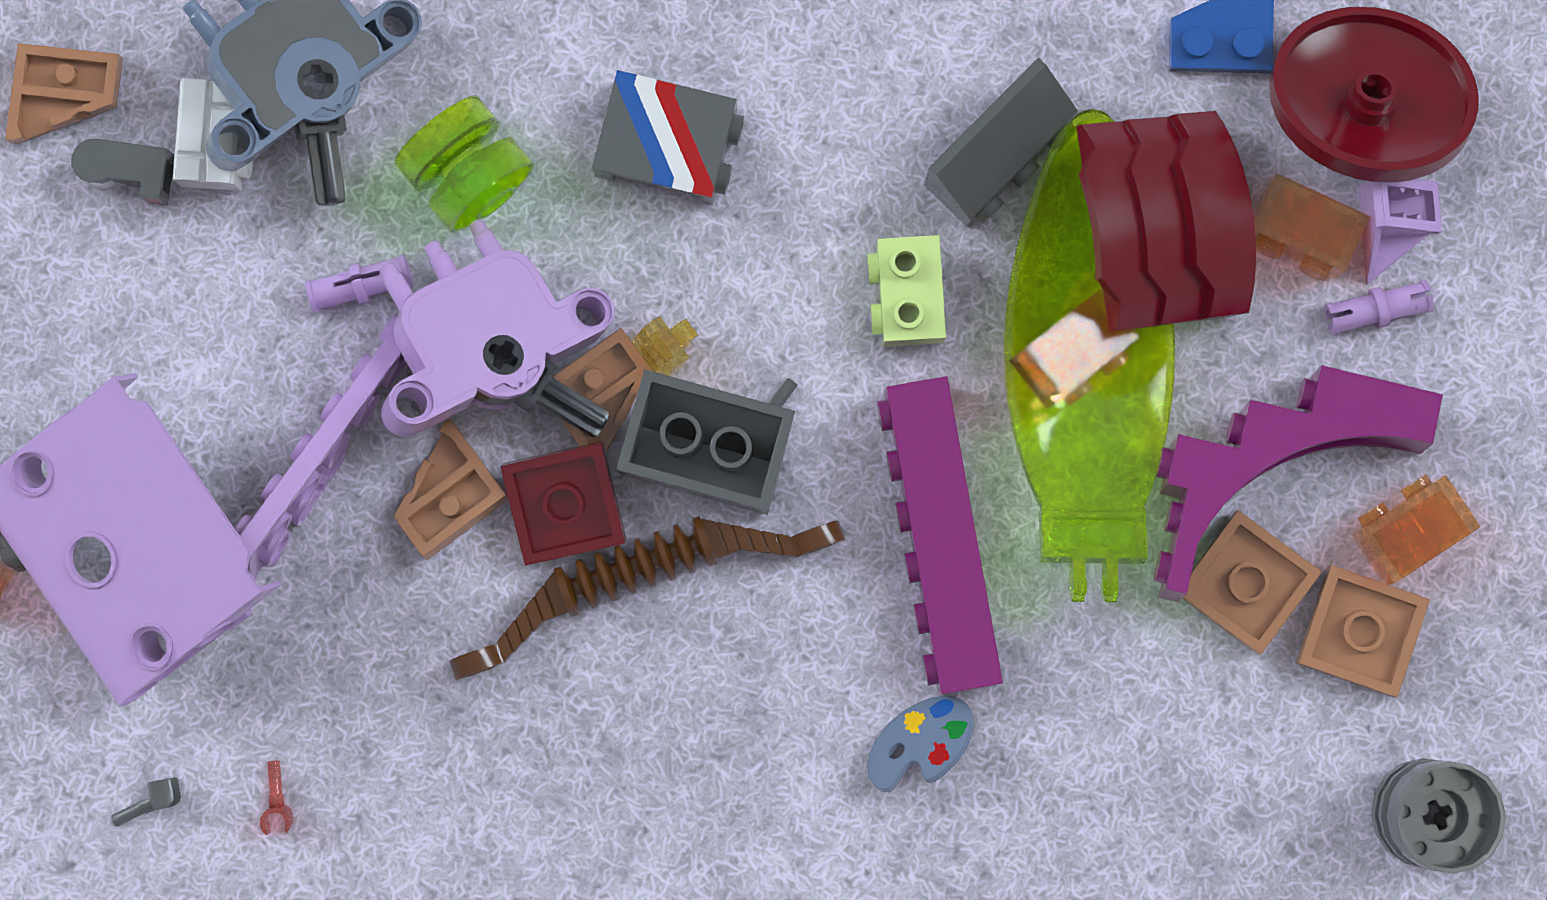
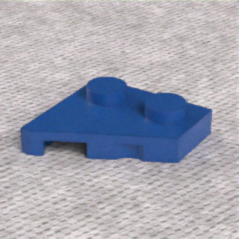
(1223, 37)

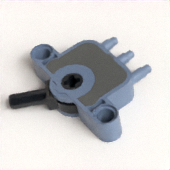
(268, 56)

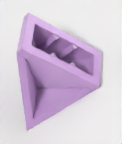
(1398, 220)

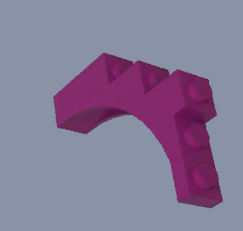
(1338, 412)

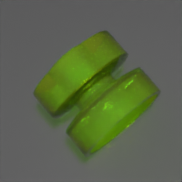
(456, 154)

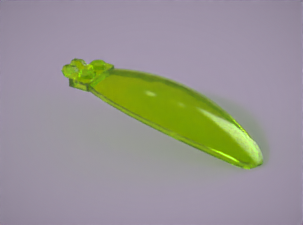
(1102, 453)

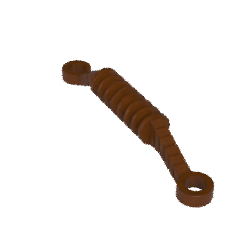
(562, 593)

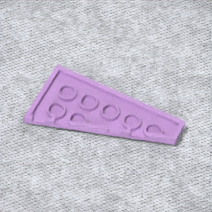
(318, 456)

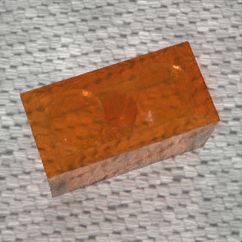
(1307, 228)
(1071, 352)
(1414, 529)

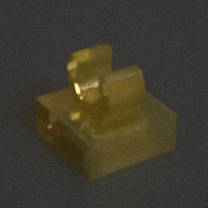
(665, 347)

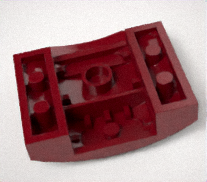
(1168, 219)

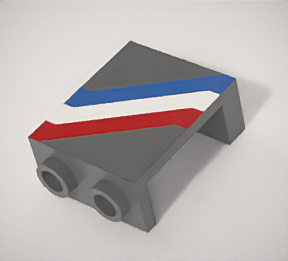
(667, 136)

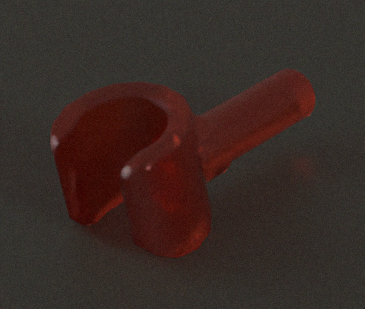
(276, 799)

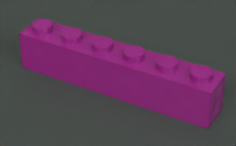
(942, 536)

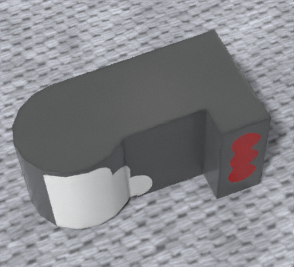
(113, 162)

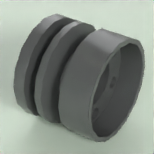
(1464, 828)

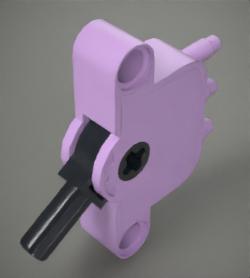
(485, 311)

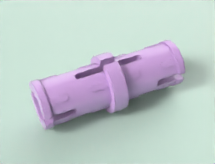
(353, 285)
(1379, 307)

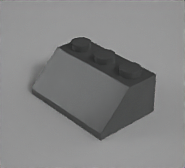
(1001, 146)
(705, 442)

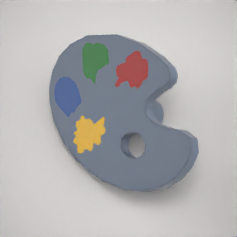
(933, 737)

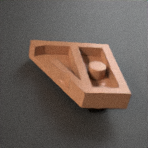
(59, 89)
(608, 377)
(448, 494)

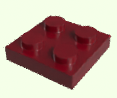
(563, 503)

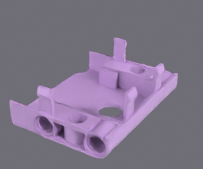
(170, 545)

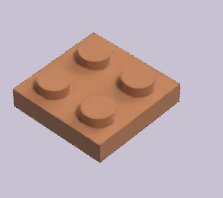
(1249, 582)
(1362, 631)

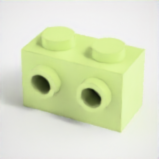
(908, 291)

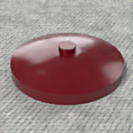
(1373, 94)

